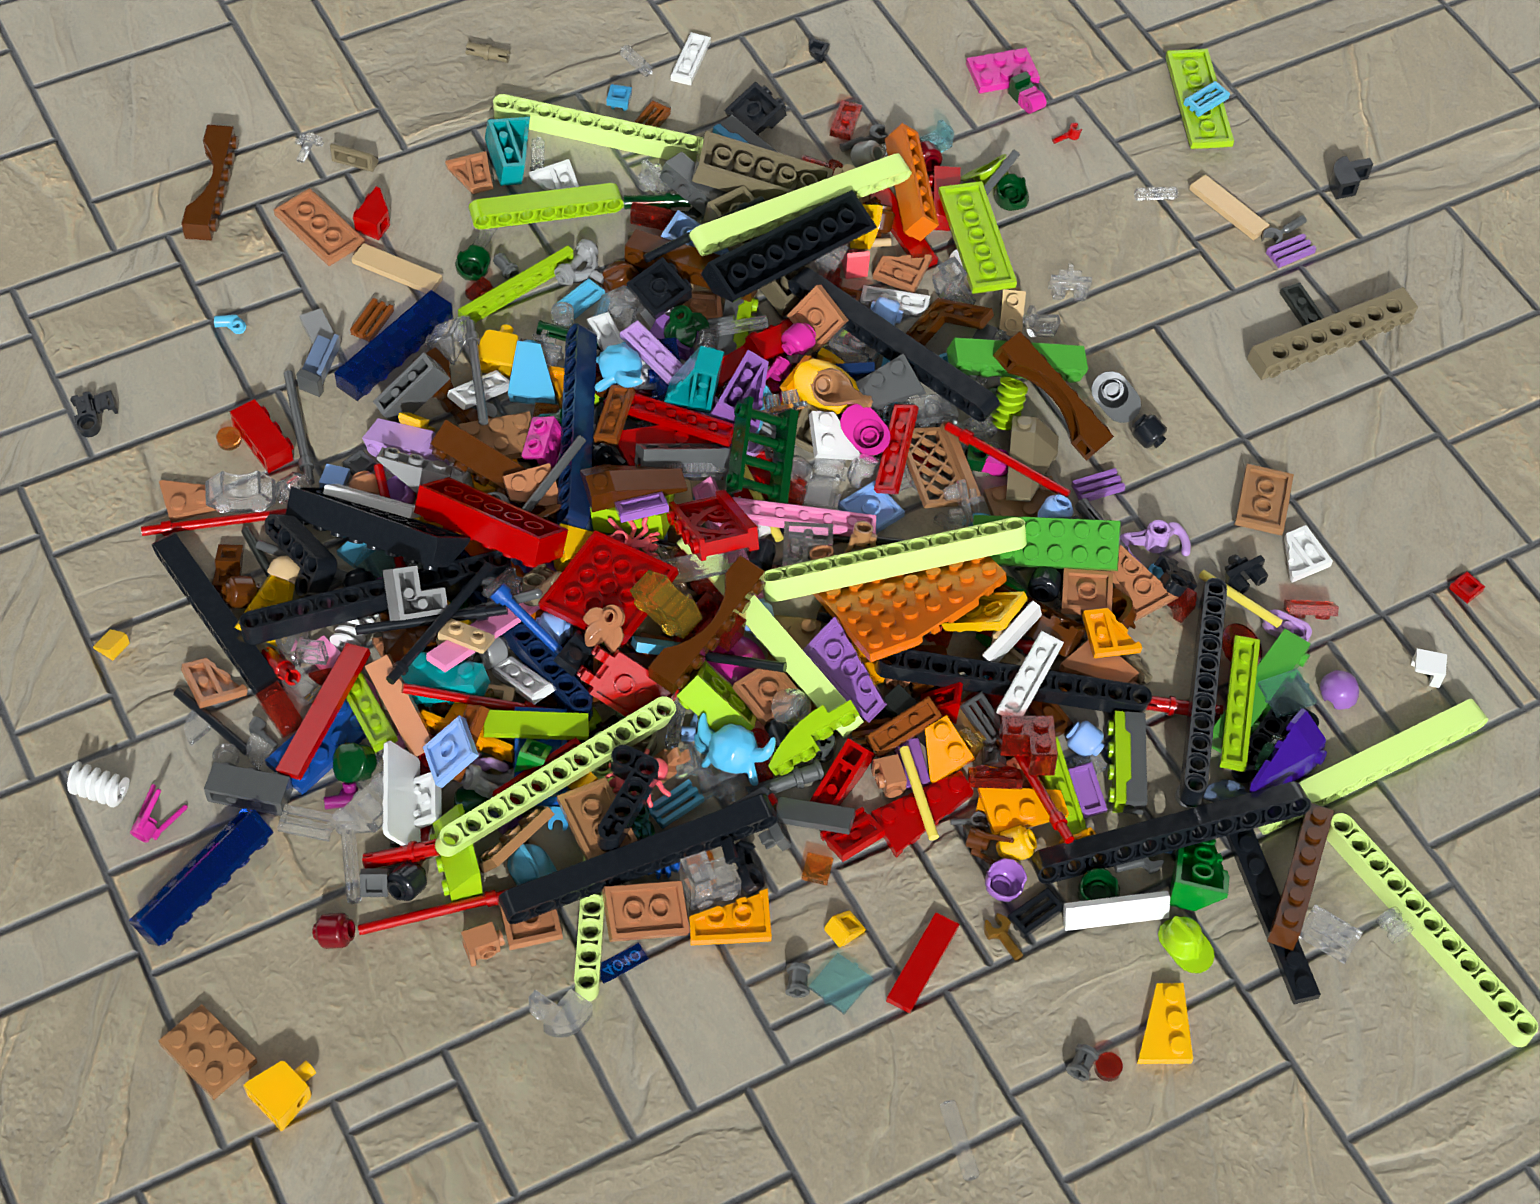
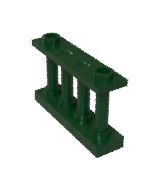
(782, 445)

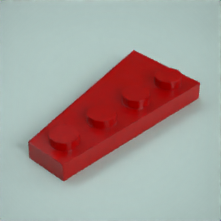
(903, 819)

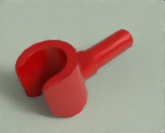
(1072, 134)

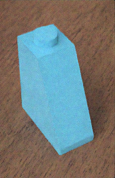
(530, 376)

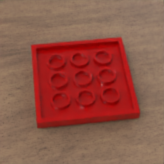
(602, 577)

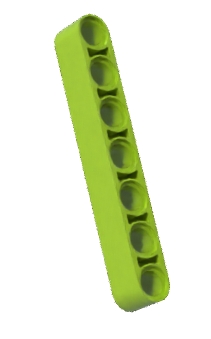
(545, 206)

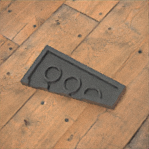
(890, 384)

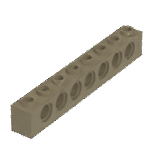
(1332, 333)

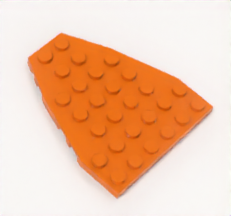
(900, 609)

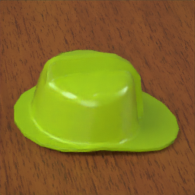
(986, 171)
(1186, 944)

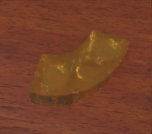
(666, 604)

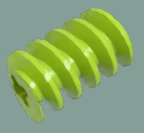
(1011, 402)

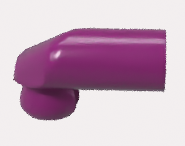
(343, 798)

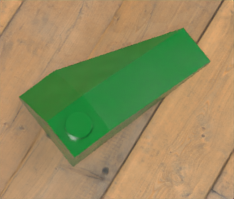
(1198, 877)

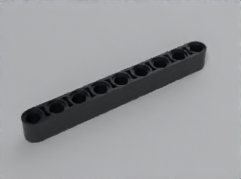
(214, 613)

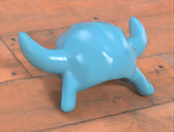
(619, 366)
(733, 749)

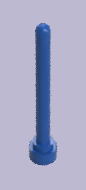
(504, 597)

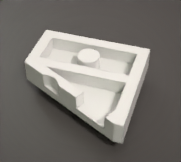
(829, 438)
(1304, 554)

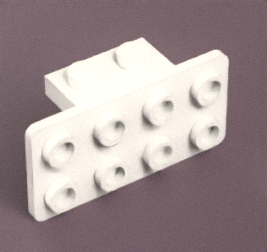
(408, 798)

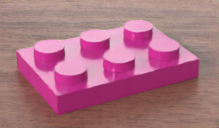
(995, 70)

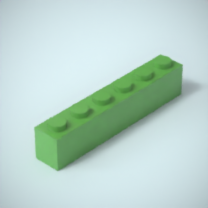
(977, 358)
(1284, 655)

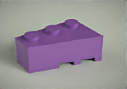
(747, 381)

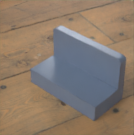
(322, 356)

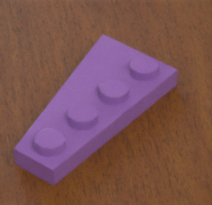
(843, 667)

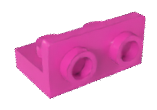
(543, 441)

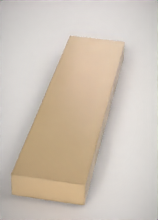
(1229, 207)
(396, 269)

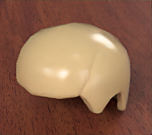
(284, 568)

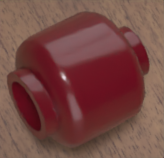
(931, 155)
(334, 930)

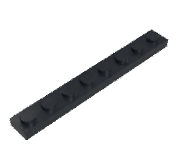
(1265, 899)

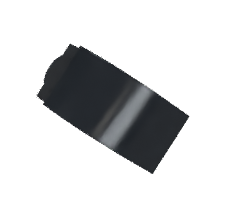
(1348, 175)
(573, 653)

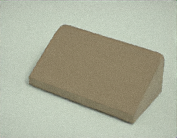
(353, 157)

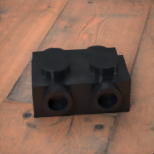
(757, 108)
(660, 288)

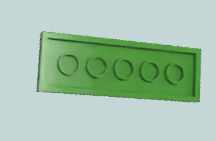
(1063, 543)

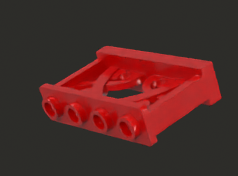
(705, 542)

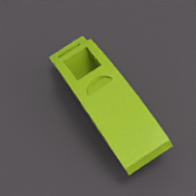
(801, 740)

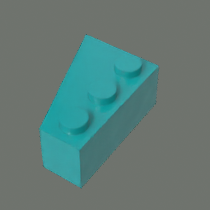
(508, 147)
(696, 381)
(464, 678)

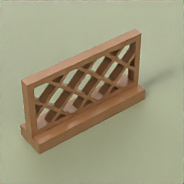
(954, 465)

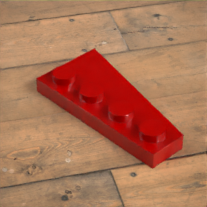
(651, 435)

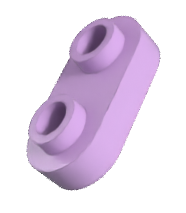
(1290, 623)

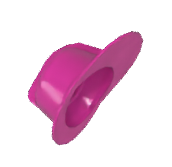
(865, 430)

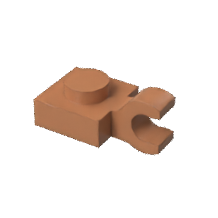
(673, 758)

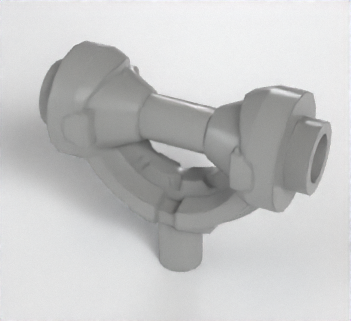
(568, 273)
(484, 783)

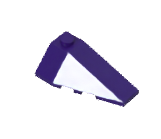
(1294, 756)

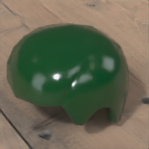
(473, 263)

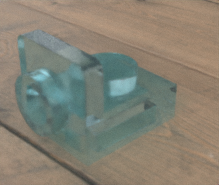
(941, 137)

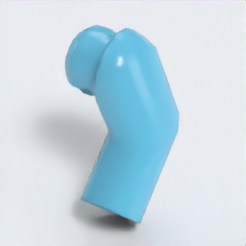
(233, 322)

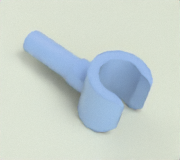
(688, 732)

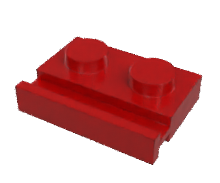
(863, 834)

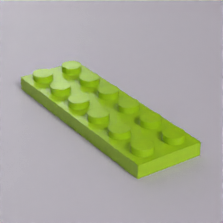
(1190, 73)
(977, 237)

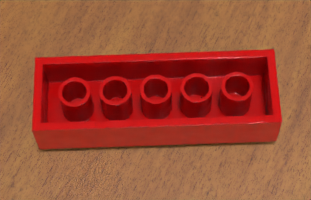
(491, 521)

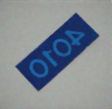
(622, 963)

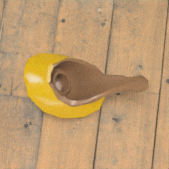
(828, 387)

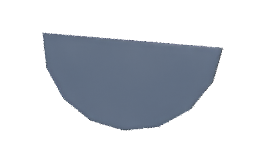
(1223, 790)

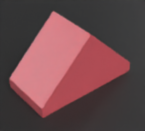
(856, 263)

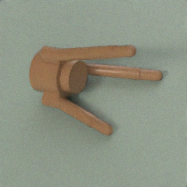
(861, 536)

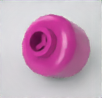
(798, 339)

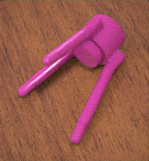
(779, 370)
(145, 826)

